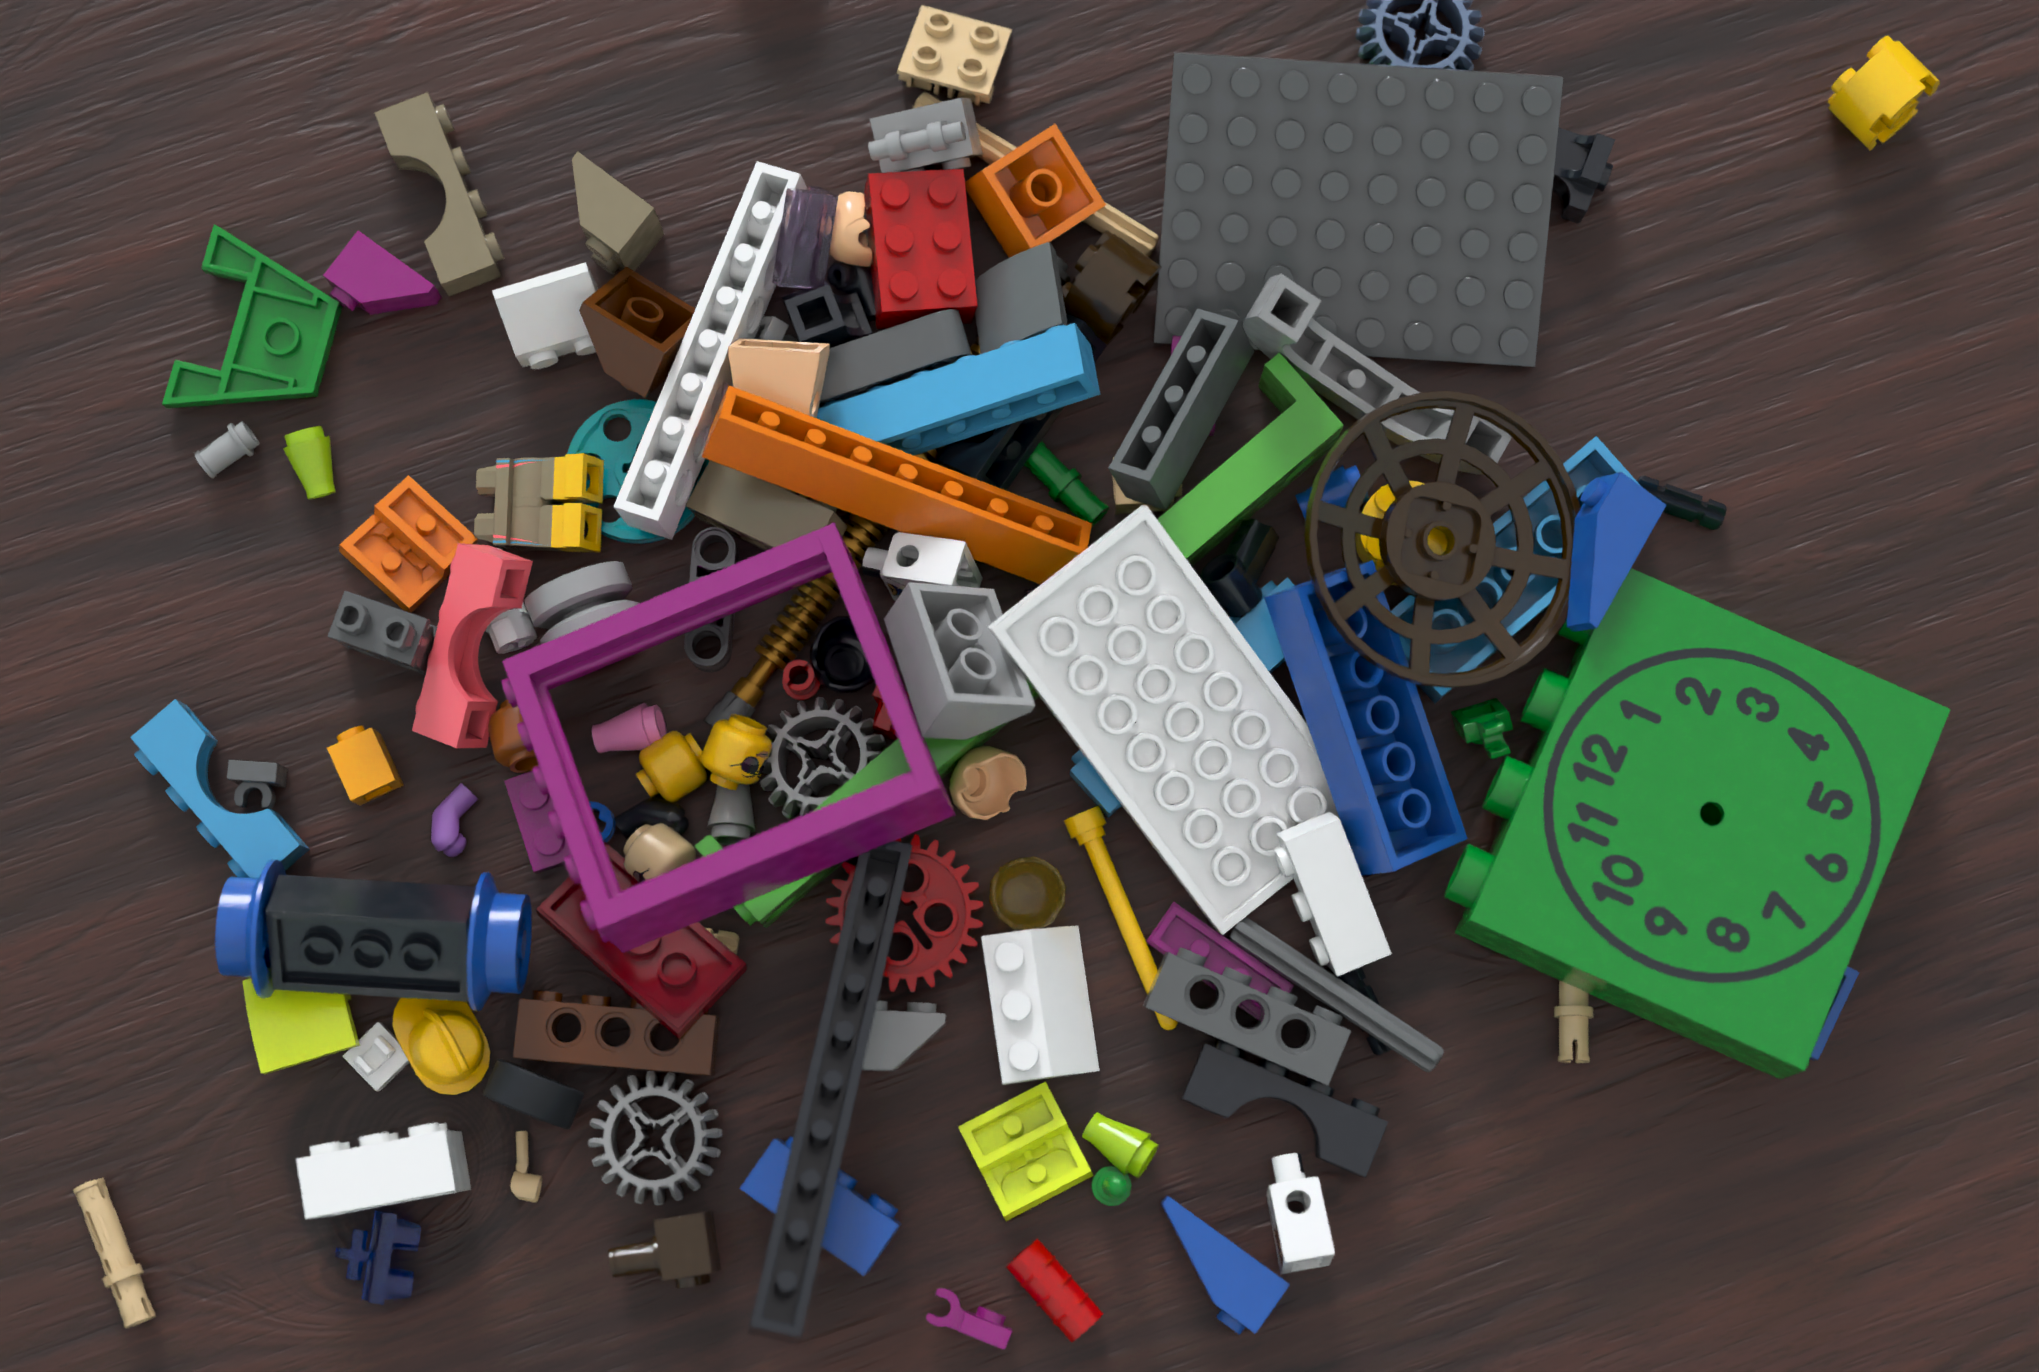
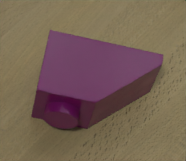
(376, 280)

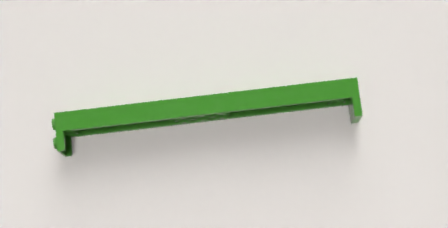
(1196, 527)

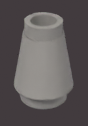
(731, 815)

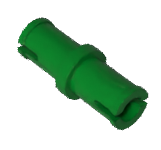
(1066, 485)

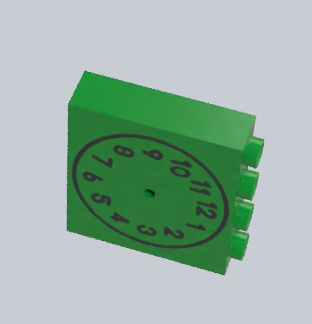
(1698, 823)

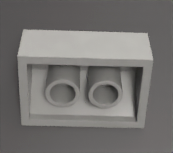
(952, 661)

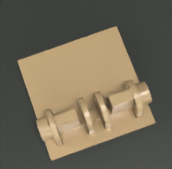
(953, 54)

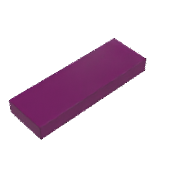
(1184, 930)

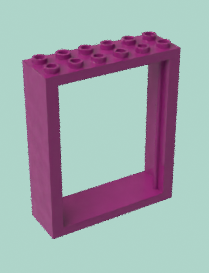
(764, 860)

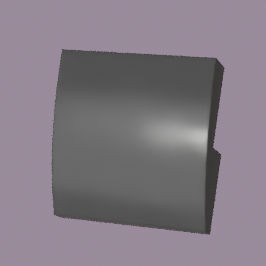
(1019, 298)

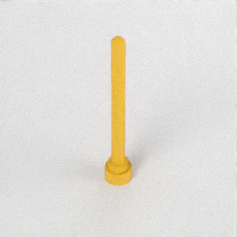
(1089, 831)

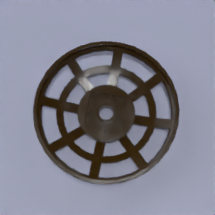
(1468, 533)

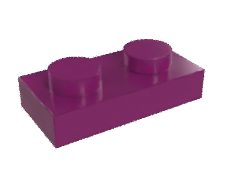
(532, 815)

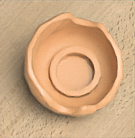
(848, 240)
(986, 781)

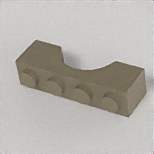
(459, 246)

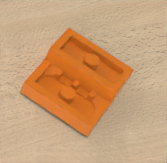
(406, 544)

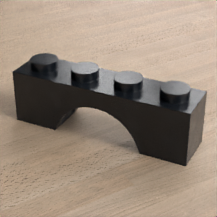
(1342, 1132)

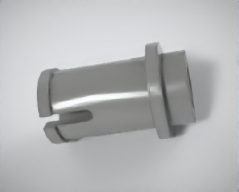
(227, 449)

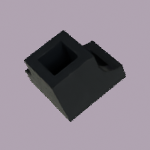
(1580, 170)
(826, 317)

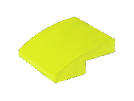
(298, 1026)
(1025, 1151)

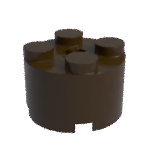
(1109, 285)

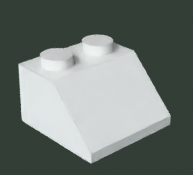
(545, 315)

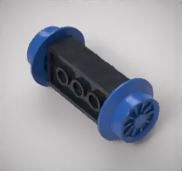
(373, 936)

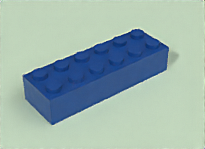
(1366, 730)

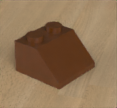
(636, 329)

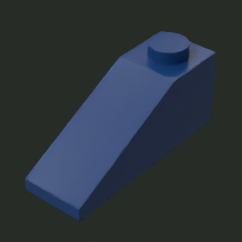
(1606, 542)
(1230, 1276)

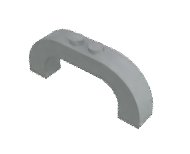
(1284, 324)

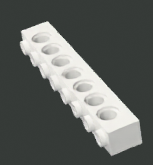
(727, 310)

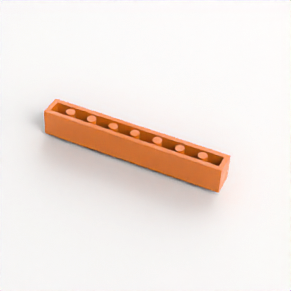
(892, 486)

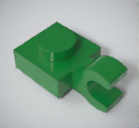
(1484, 725)

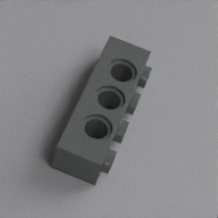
(1312, 1058)

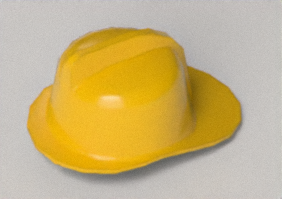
(442, 1043)

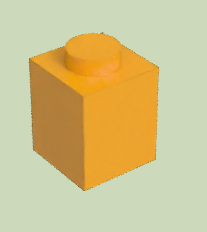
(364, 764)

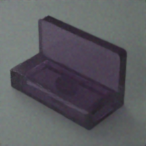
(805, 238)

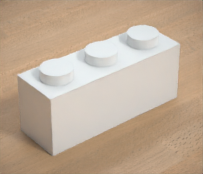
(1331, 894)

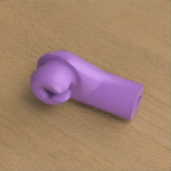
(445, 821)

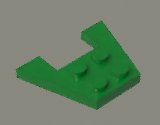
(276, 339)

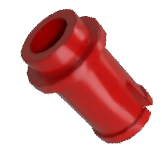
(803, 691)

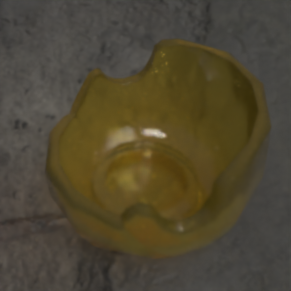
(1027, 893)

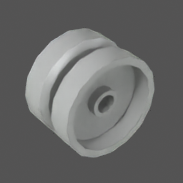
(579, 599)

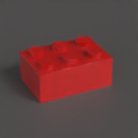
(919, 245)

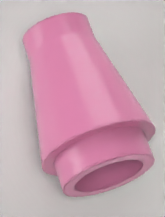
(630, 730)

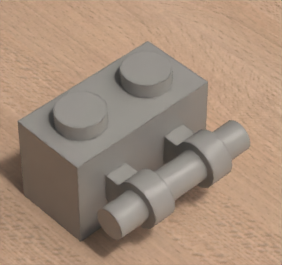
(926, 137)

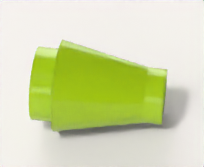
(312, 460)
(1121, 1144)

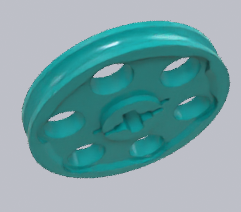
(617, 458)

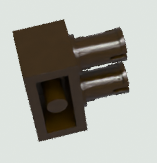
(680, 1250)

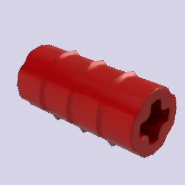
(1054, 1290)

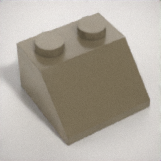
(614, 219)

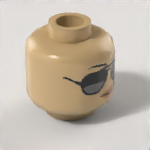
(656, 851)

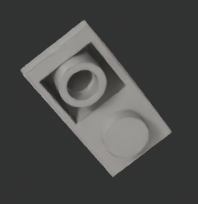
(900, 1034)

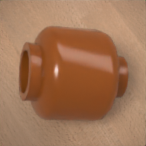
(506, 740)

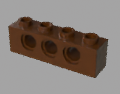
(538, 1037)

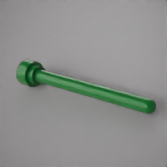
(1111, 1186)

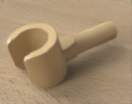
(523, 1184)

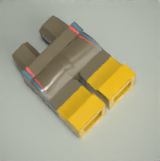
(525, 501)

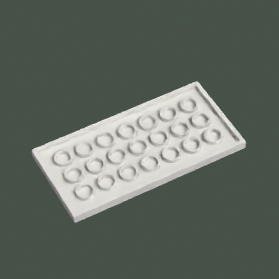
(1171, 712)

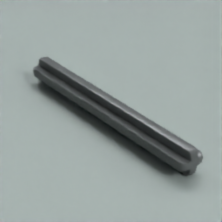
(1337, 995)

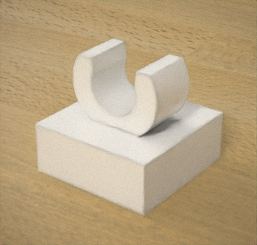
(377, 1057)

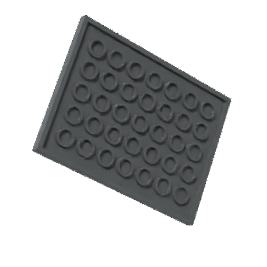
(1371, 186)

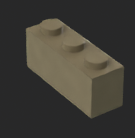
(757, 509)

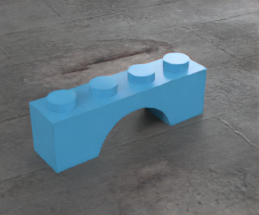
(181, 750)

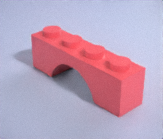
(453, 697)

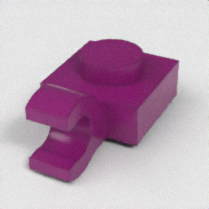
(984, 1325)

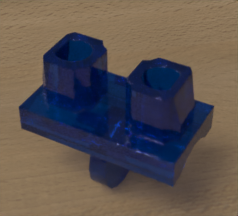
(381, 1280)

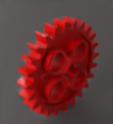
(940, 888)

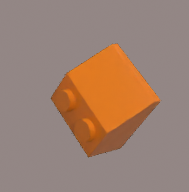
(1034, 193)

